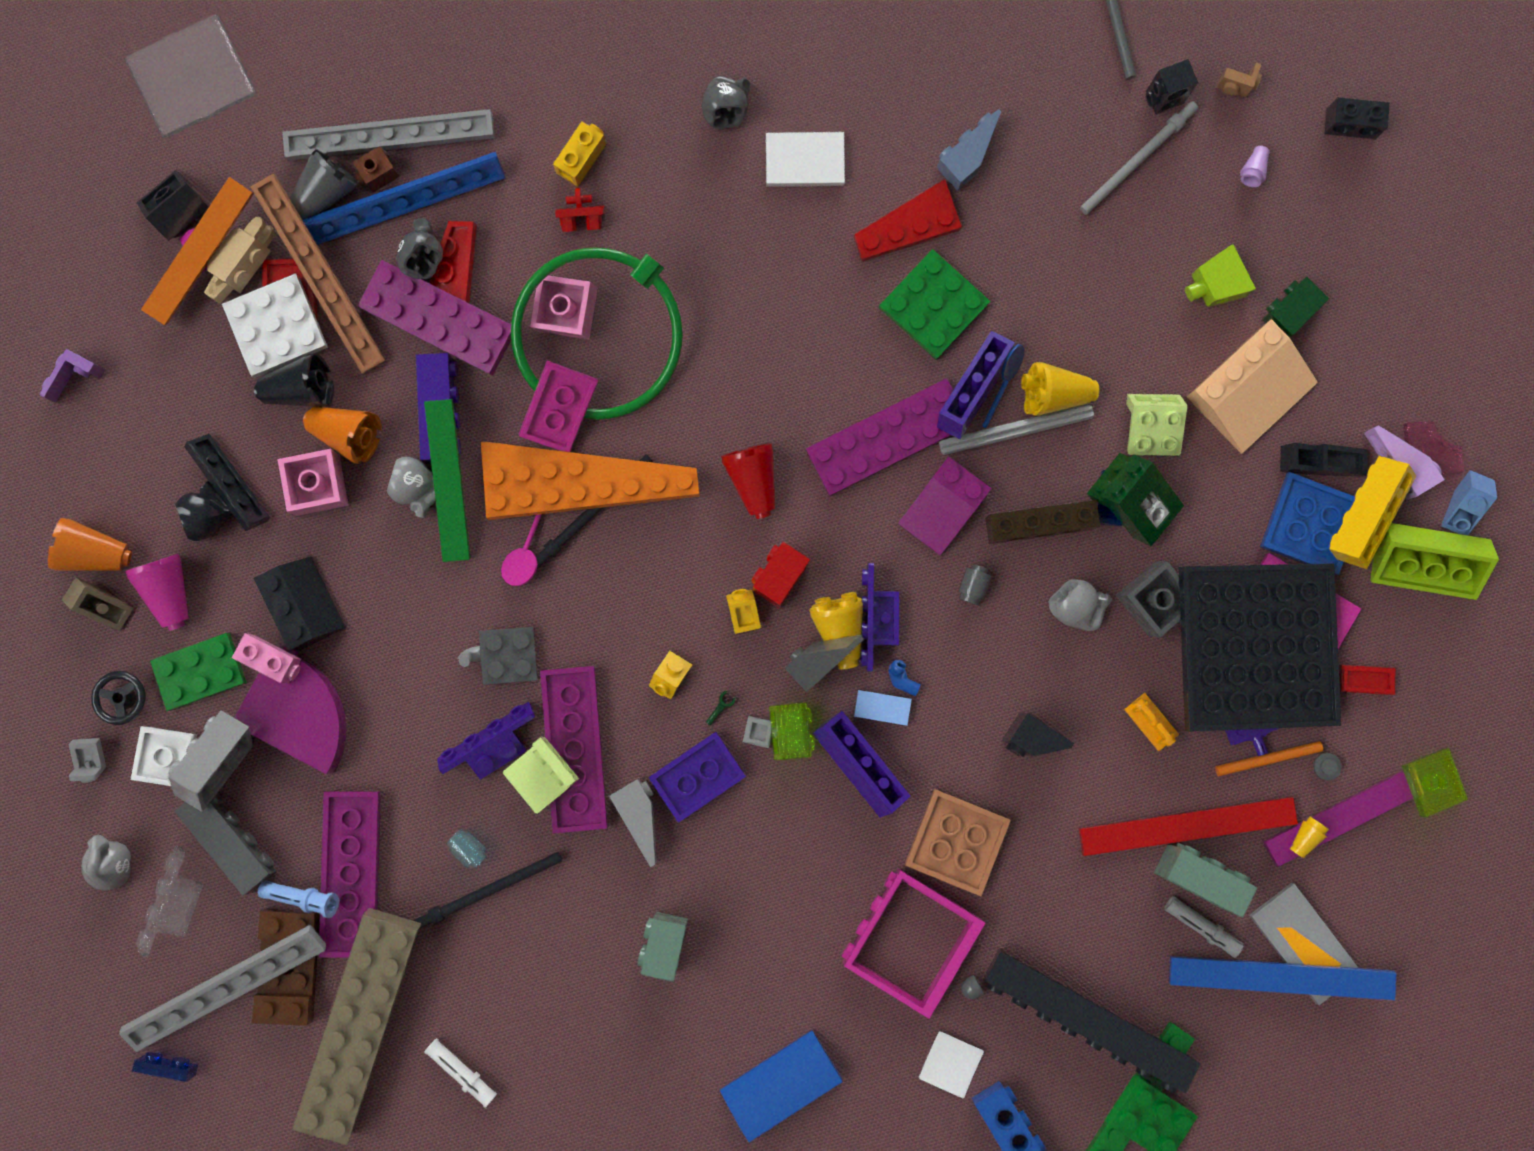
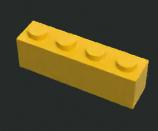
(1372, 511)

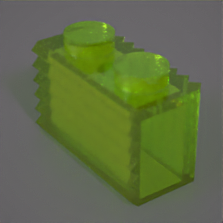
(791, 731)

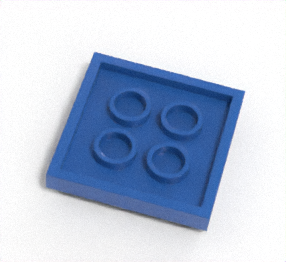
(1306, 520)

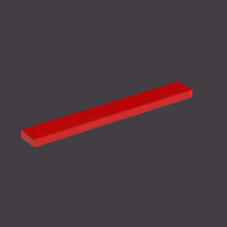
(1187, 826)

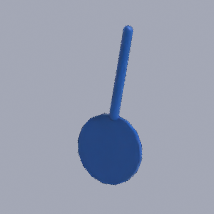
(1009, 370)

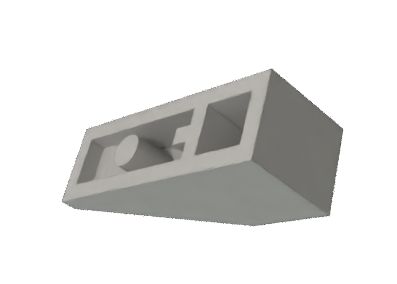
(637, 812)

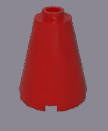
(753, 478)

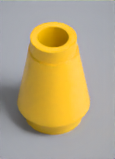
(1308, 837)

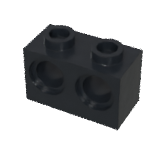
(1171, 86)
(1356, 118)

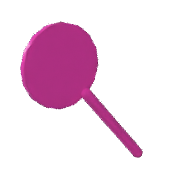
(521, 563)

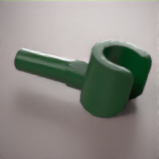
(719, 708)

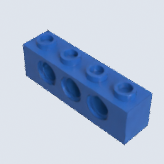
(996, 1099)

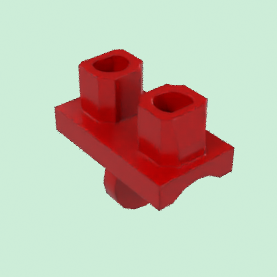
(568, 215)

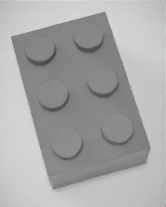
(210, 760)

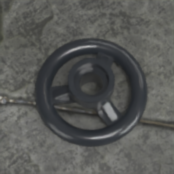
(128, 701)

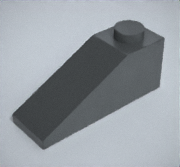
(819, 658)

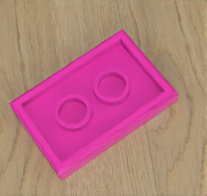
(558, 407)

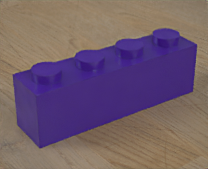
(434, 382)
(974, 385)
(861, 764)

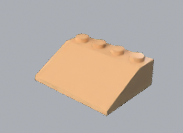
(1254, 386)

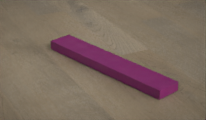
(1345, 815)

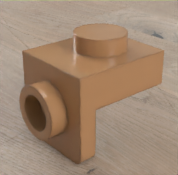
(1238, 83)

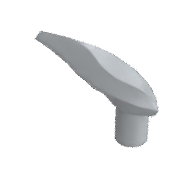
(469, 655)

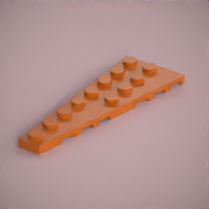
(547, 481)

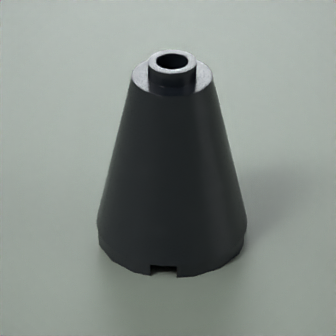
(297, 384)

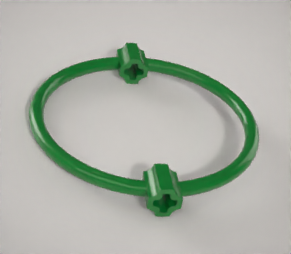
(646, 273)

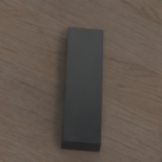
(227, 482)

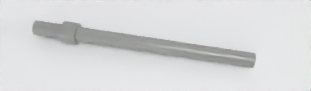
(1173, 125)

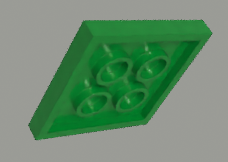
(934, 304)

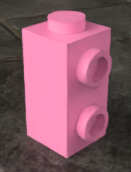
(267, 658)

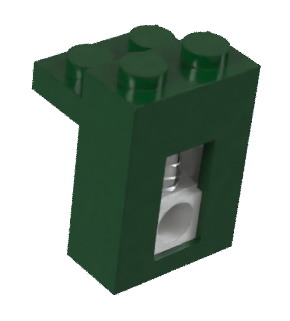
(1137, 497)

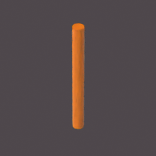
(1269, 758)

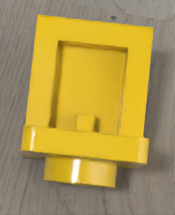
(669, 675)

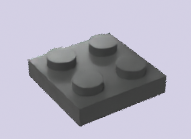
(507, 655)

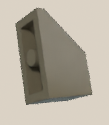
(96, 604)

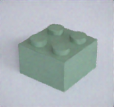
(664, 946)

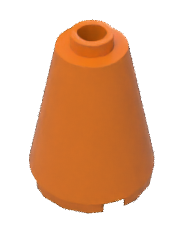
(345, 431)
(85, 549)

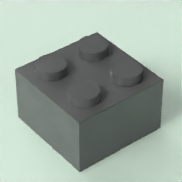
(1154, 598)

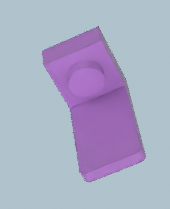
(65, 366)

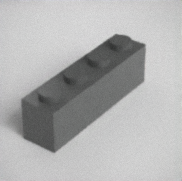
(228, 844)

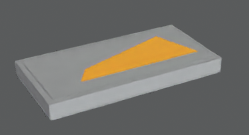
(1299, 933)

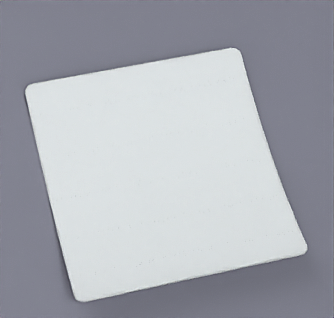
(951, 1064)

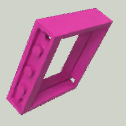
(948, 969)

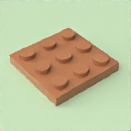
(957, 842)

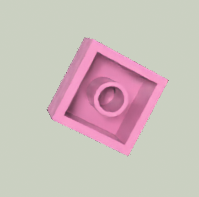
(564, 307)
(313, 482)

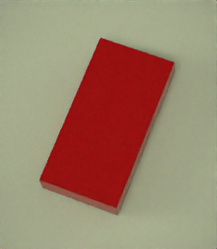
(1367, 679)

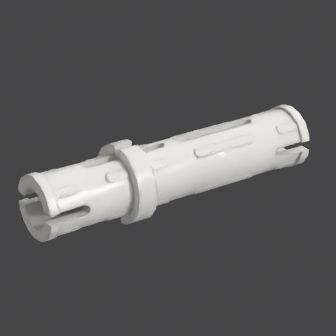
(461, 1073)

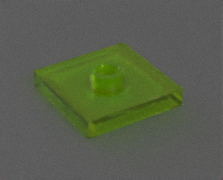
(1434, 782)

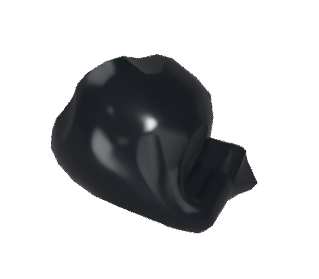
(202, 513)

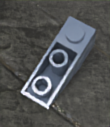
(964, 159)

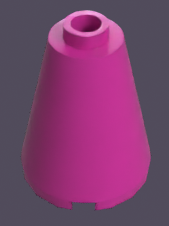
(162, 590)

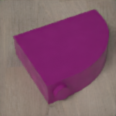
(298, 716)

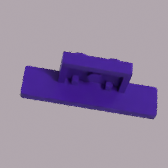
(881, 617)
(491, 746)

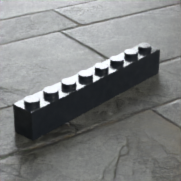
(1091, 1021)

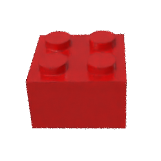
(780, 574)

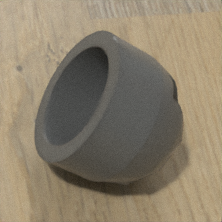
(971, 988)

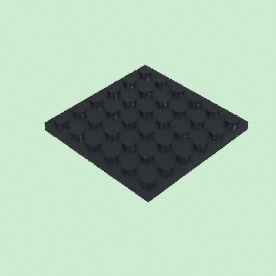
(1259, 646)

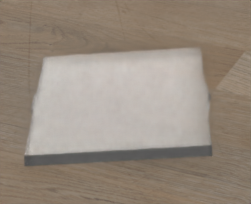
(190, 76)

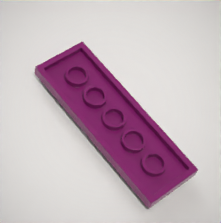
(437, 317)
(880, 439)
(574, 732)
(349, 865)

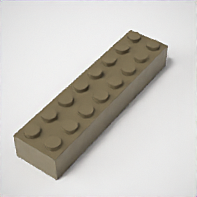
(356, 1026)

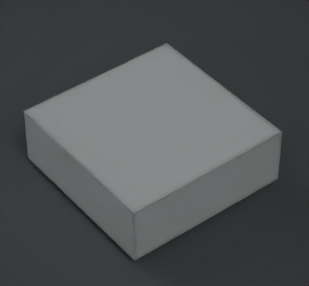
(758, 732)

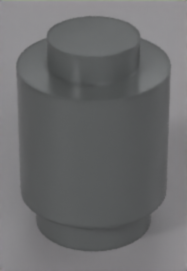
(974, 584)

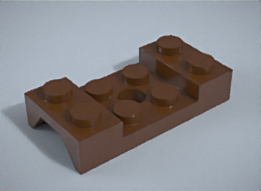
(289, 996)

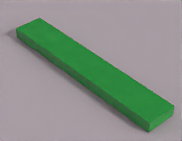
(447, 480)

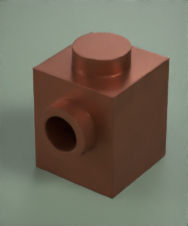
(375, 170)

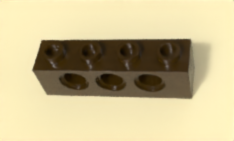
(1042, 522)

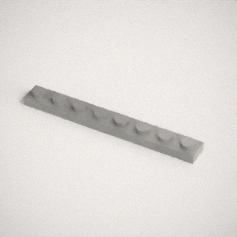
(389, 134)
(222, 988)

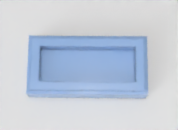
(882, 707)

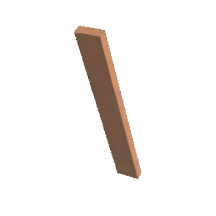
(318, 273)

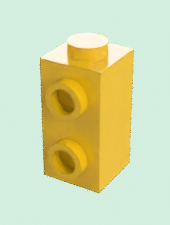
(580, 153)

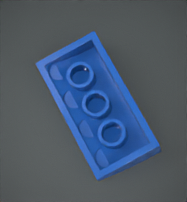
(780, 1085)

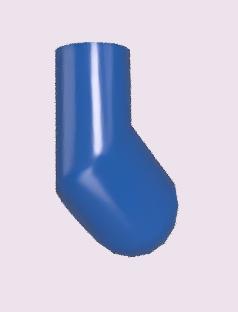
(900, 680)

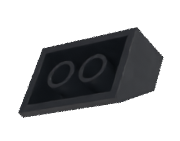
(299, 603)

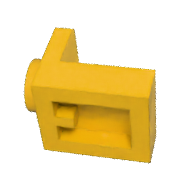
(743, 610)

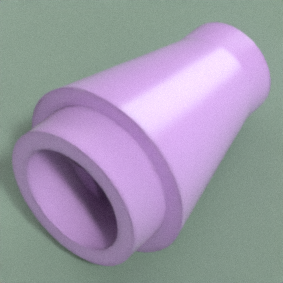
(1255, 169)

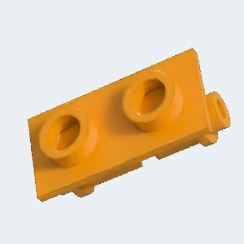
(1151, 722)

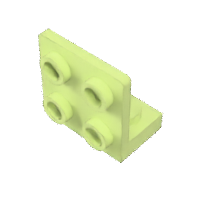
(1156, 424)
(540, 775)

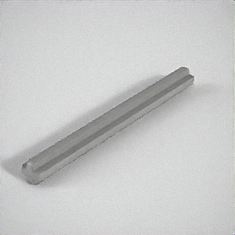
(1016, 429)

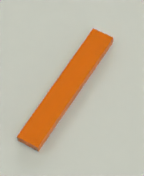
(197, 251)

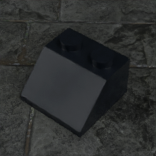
(172, 206)
(1033, 737)

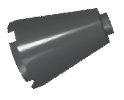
(320, 185)

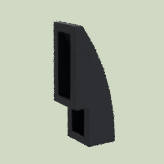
(1323, 460)

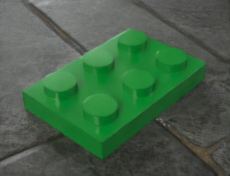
(198, 672)
(1150, 1117)

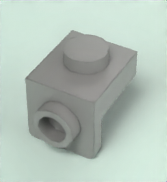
(86, 759)

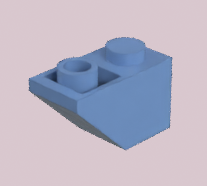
(1469, 503)

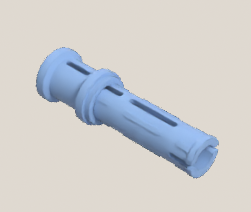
(308, 900)

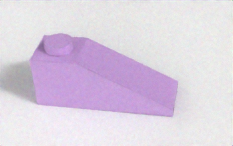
(1390, 446)

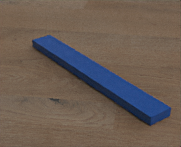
(405, 198)
(1282, 977)

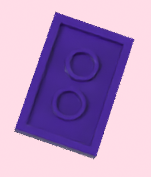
(697, 777)

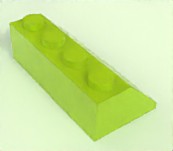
(1434, 561)

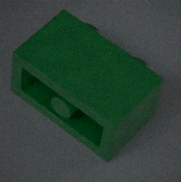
(1296, 307)

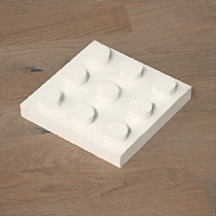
(274, 325)

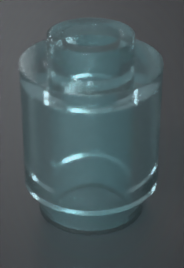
(466, 849)

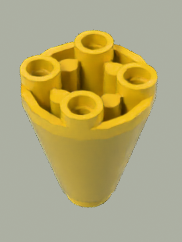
(1055, 389)
(839, 620)

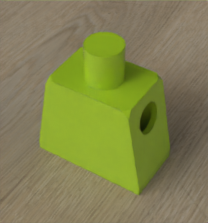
(1221, 279)

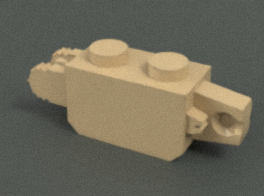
(238, 259)

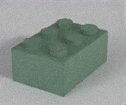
(1206, 878)

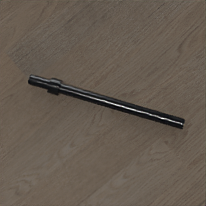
(553, 547)
(437, 914)

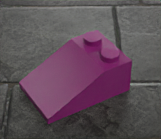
(944, 506)

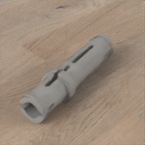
(1213, 933)

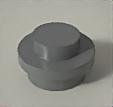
(1327, 766)

